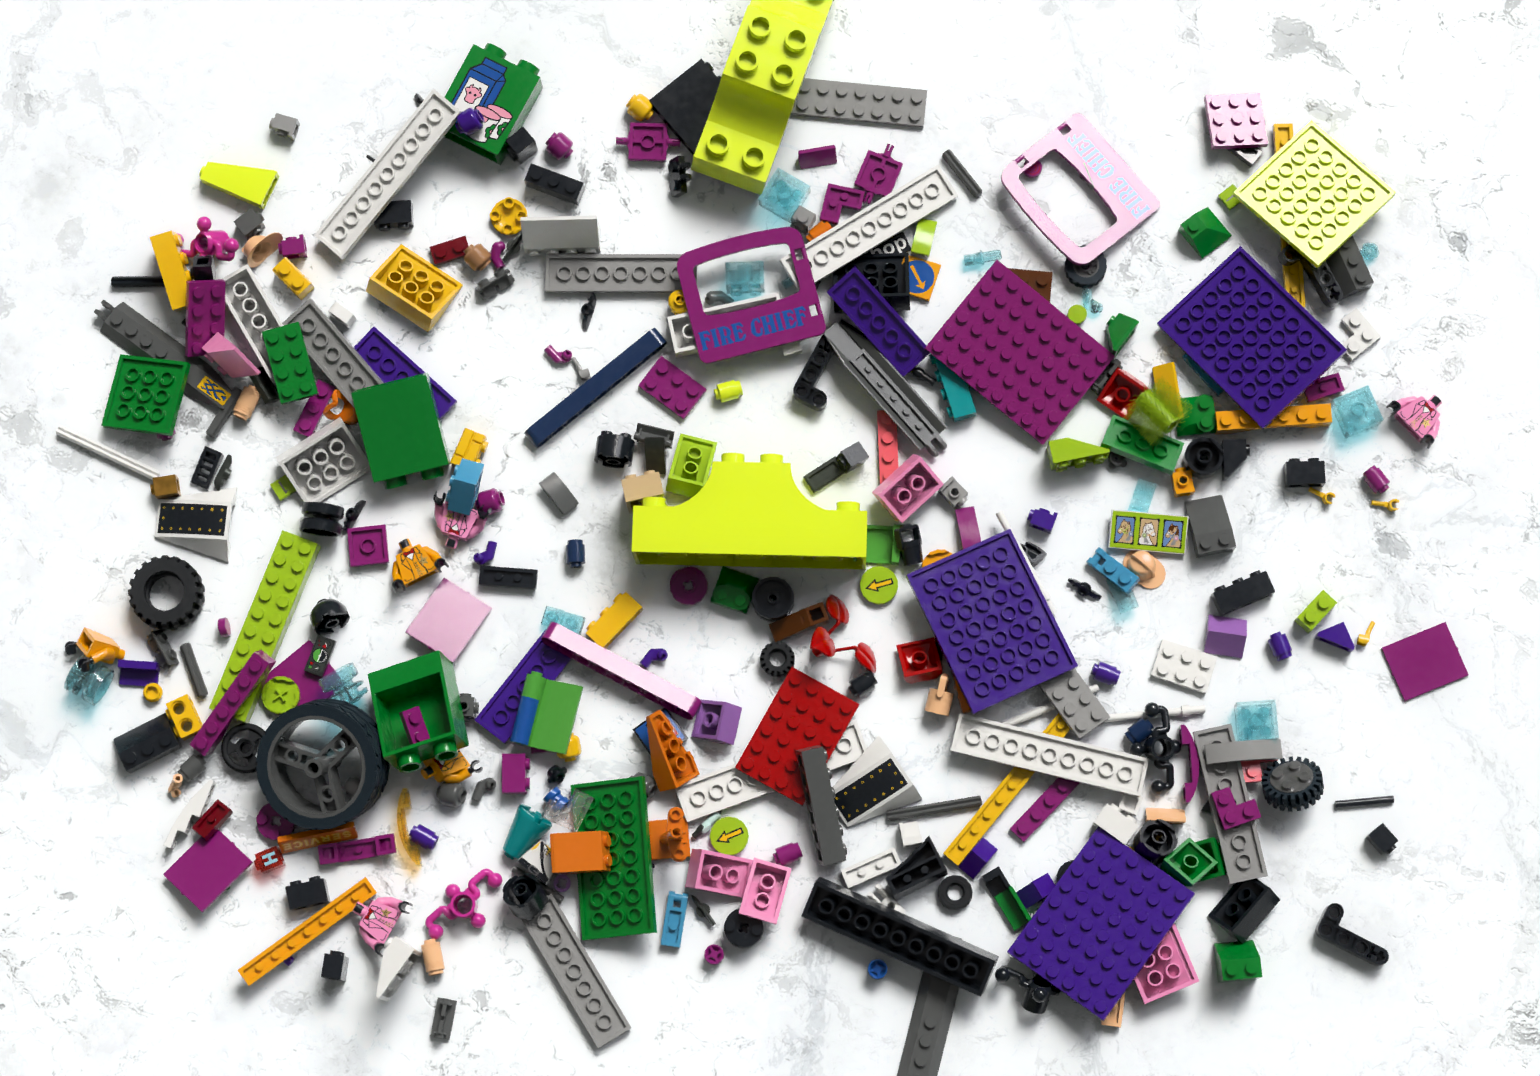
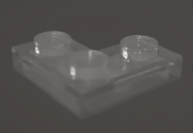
(570, 815)

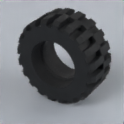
(145, 579)

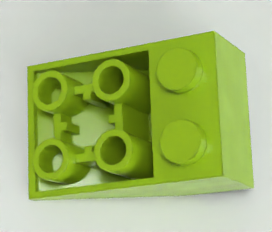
(1071, 452)

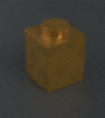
(165, 487)

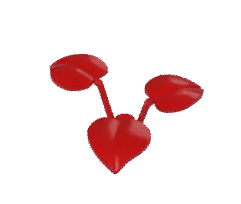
(823, 645)

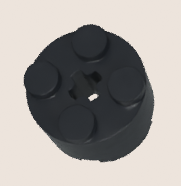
(1200, 447)
(614, 449)
(1155, 841)
(524, 896)
(743, 939)

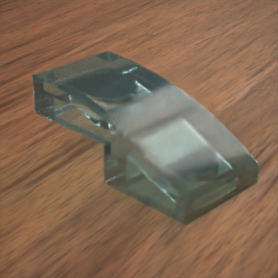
(1142, 496)
(1124, 601)

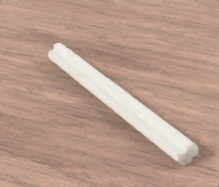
(107, 452)

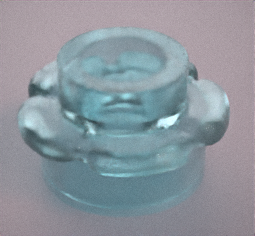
(1369, 246)

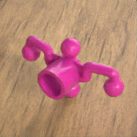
(211, 242)
(453, 892)

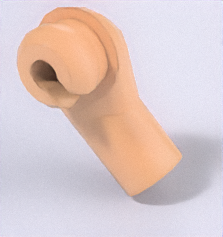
(175, 785)

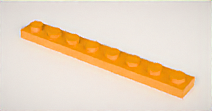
(306, 931)

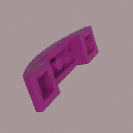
(1187, 740)
(357, 849)

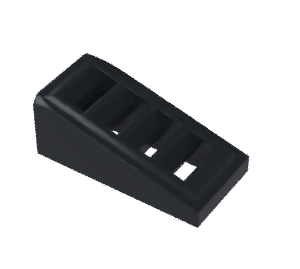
(219, 457)

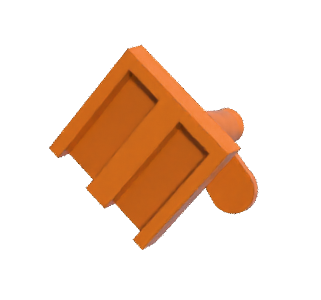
(670, 837)

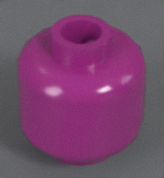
(559, 146)
(490, 499)

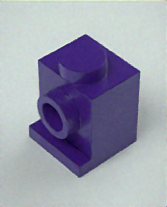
(1042, 520)

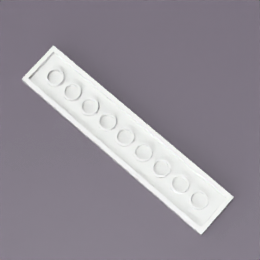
(388, 174)
(874, 225)
(1049, 754)
(732, 787)

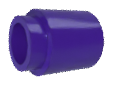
(1280, 646)
(1105, 673)
(423, 837)

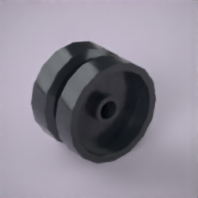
(321, 519)
(774, 610)

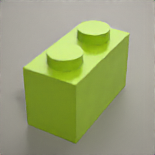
(1315, 611)

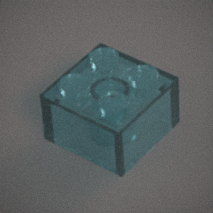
(784, 195)
(745, 278)
(1356, 411)
(1256, 720)

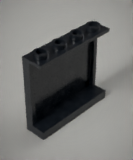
(688, 102)

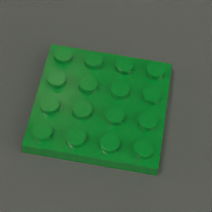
(146, 395)

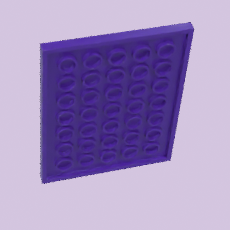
(1252, 337)
(991, 621)
(1101, 923)

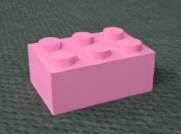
(907, 488)

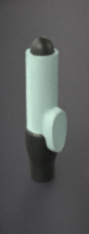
(706, 825)

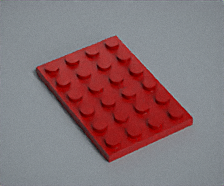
(799, 717)

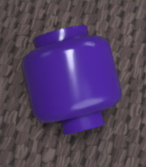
(469, 121)

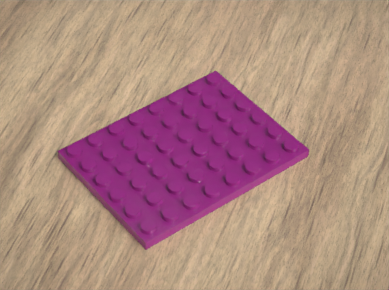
(1019, 352)

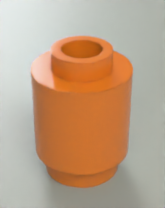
(817, 230)

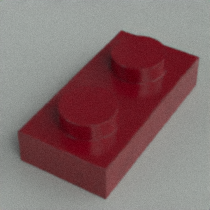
(449, 250)
(212, 820)

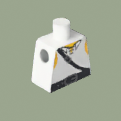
(538, 862)

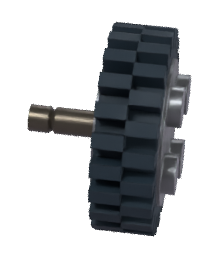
(1292, 784)

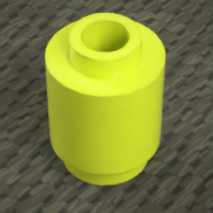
(728, 391)

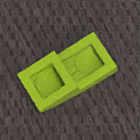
(923, 237)

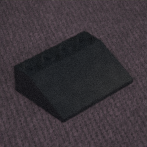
(885, 274)

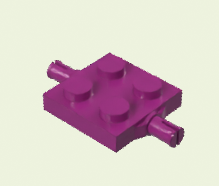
(648, 142)
(878, 174)

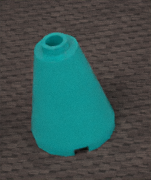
(524, 831)

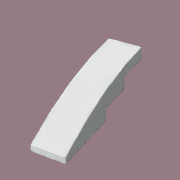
(195, 807)

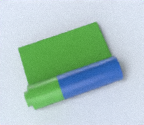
(546, 714)

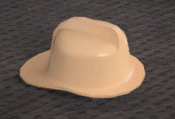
(260, 248)
(1145, 567)

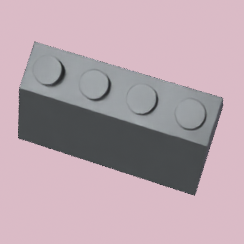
(1350, 269)

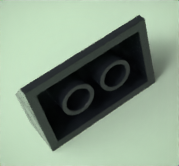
(147, 743)
(1244, 908)

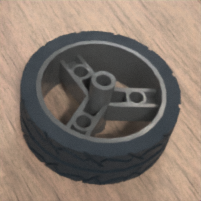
(277, 750)

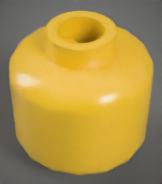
(639, 107)
(675, 304)
(574, 749)

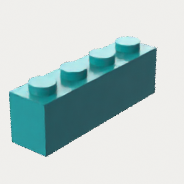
(954, 391)

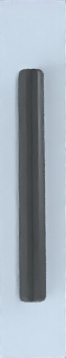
(934, 808)

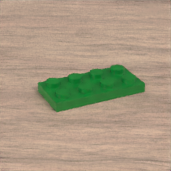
(290, 363)
(1129, 442)

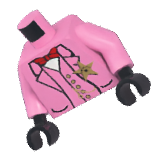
(1418, 417)
(458, 525)
(379, 919)

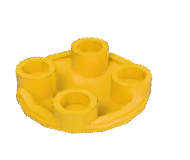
(506, 216)

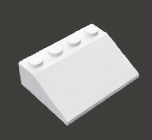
(560, 234)
(324, 462)
(395, 966)

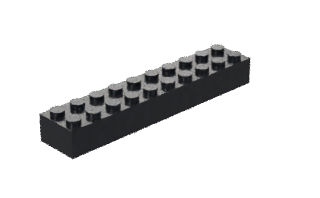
(900, 936)

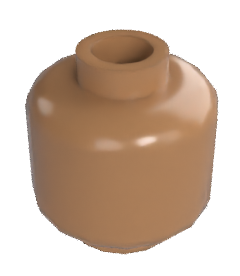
(477, 257)

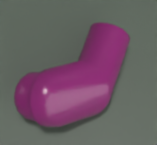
(495, 252)
(558, 357)

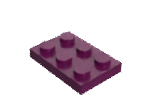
(672, 387)

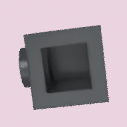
(250, 224)

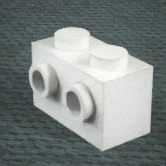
(1115, 823)

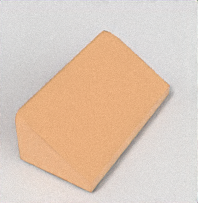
(1172, 816)

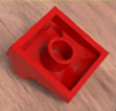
(1120, 392)
(919, 660)

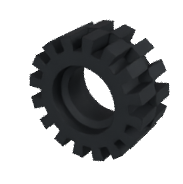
(777, 647)

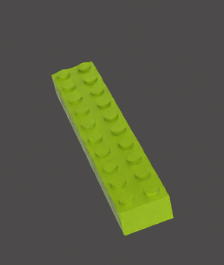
(270, 613)

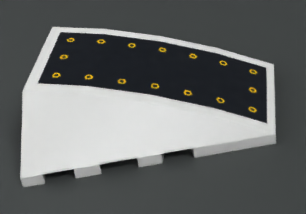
(198, 521)
(873, 786)

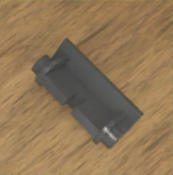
(488, 286)
(1105, 376)
(650, 431)
(159, 641)
(443, 1018)

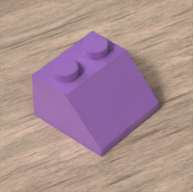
(717, 722)

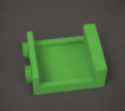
(881, 545)

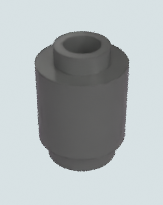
(192, 767)

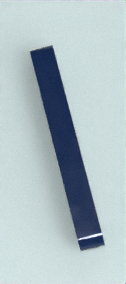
(595, 387)

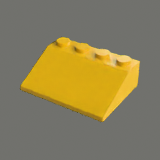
(413, 287)

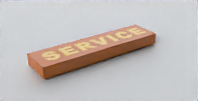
(313, 838)

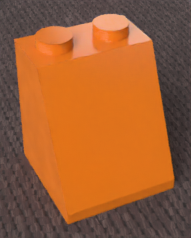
(580, 852)

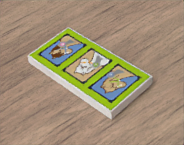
(1148, 531)

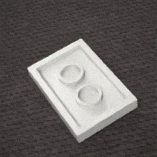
(1184, 666)

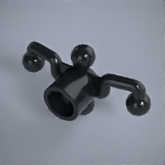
(1170, 748)
(1037, 989)

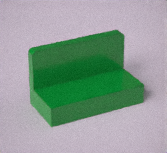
(1013, 908)

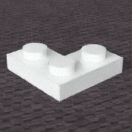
(1363, 334)

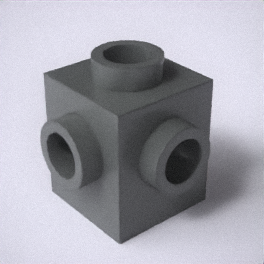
(472, 706)

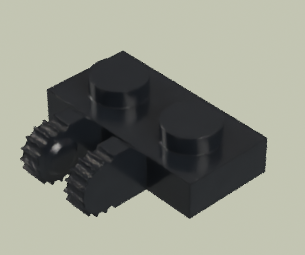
(678, 176)

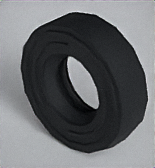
(955, 904)

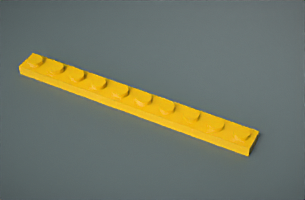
(1293, 274)
(997, 802)

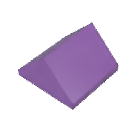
(1225, 636)

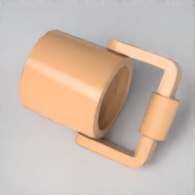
(939, 700)

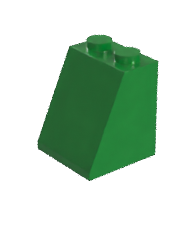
(1237, 961)

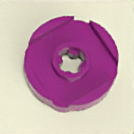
(686, 575)
(265, 826)

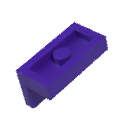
(138, 672)

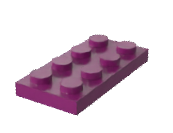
(203, 314)

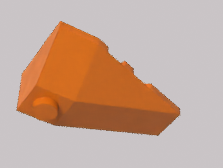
(669, 759)

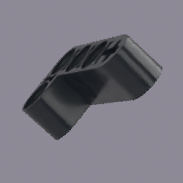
(1314, 275)
(810, 384)
(1353, 939)

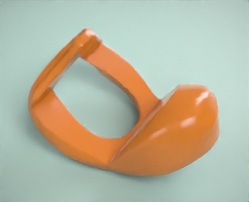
(348, 412)

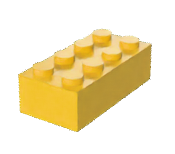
(172, 267)

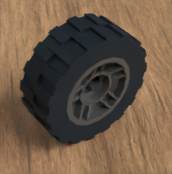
(1086, 277)

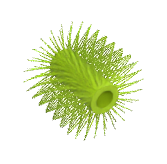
(1160, 414)

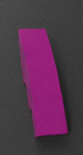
(967, 526)

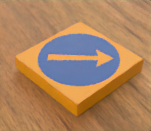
(922, 277)

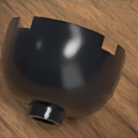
(328, 615)

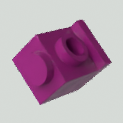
(293, 247)

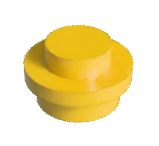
(152, 692)

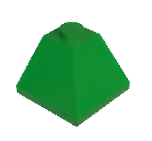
(1204, 232)
(1120, 331)
(1188, 863)

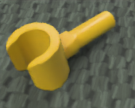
(1322, 495)
(1386, 504)
(1364, 639)

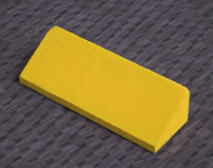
(1169, 373)

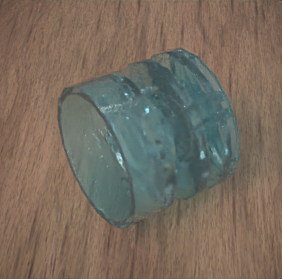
(92, 683)
(342, 685)

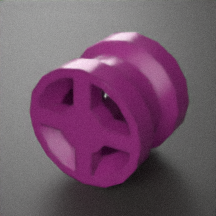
(715, 952)

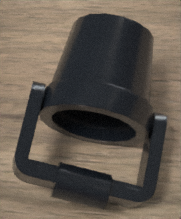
(910, 550)

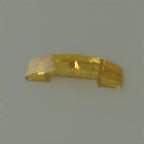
(404, 804)

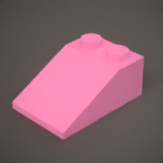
(228, 357)
(717, 872)
(764, 891)

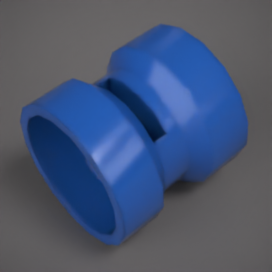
(555, 794)
(877, 969)

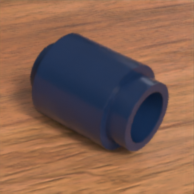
(575, 553)
(1139, 731)

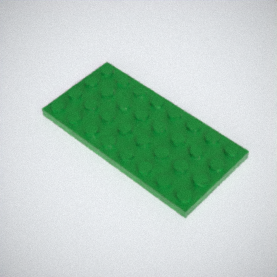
(619, 899)

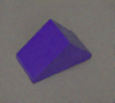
(1337, 636)
(977, 858)
(1036, 890)

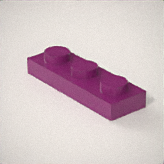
(314, 409)

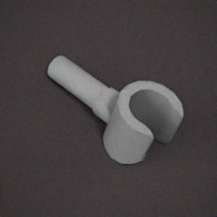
(584, 374)

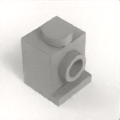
(284, 126)
(803, 220)
(945, 492)

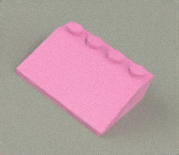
(1166, 969)

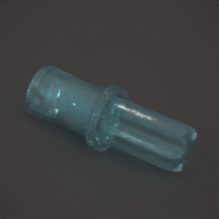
(982, 257)

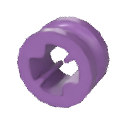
(568, 884)

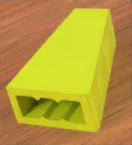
(241, 182)

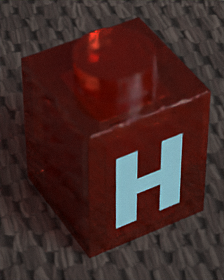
(269, 860)

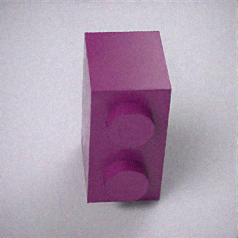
(515, 773)

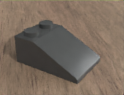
(1210, 526)

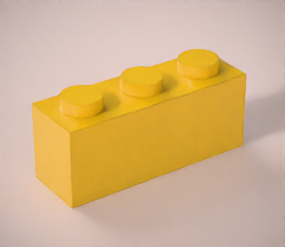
(614, 620)

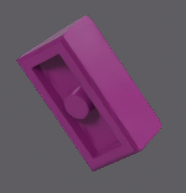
(817, 157)

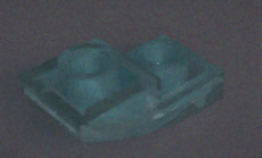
(571, 621)

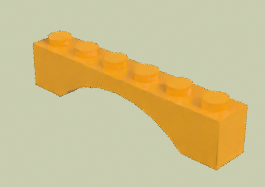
(1293, 416)

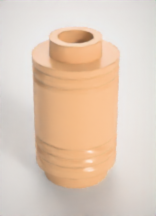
(246, 402)
(432, 957)

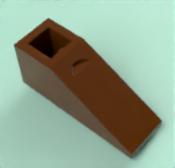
(799, 622)

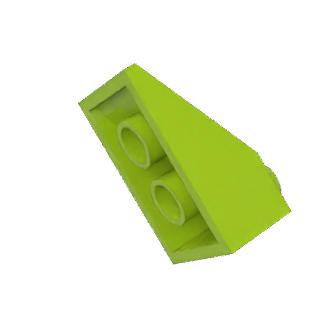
(690, 465)

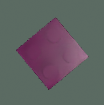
(368, 545)

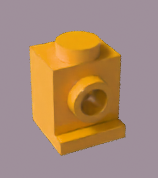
(1182, 489)

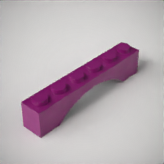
(222, 715)

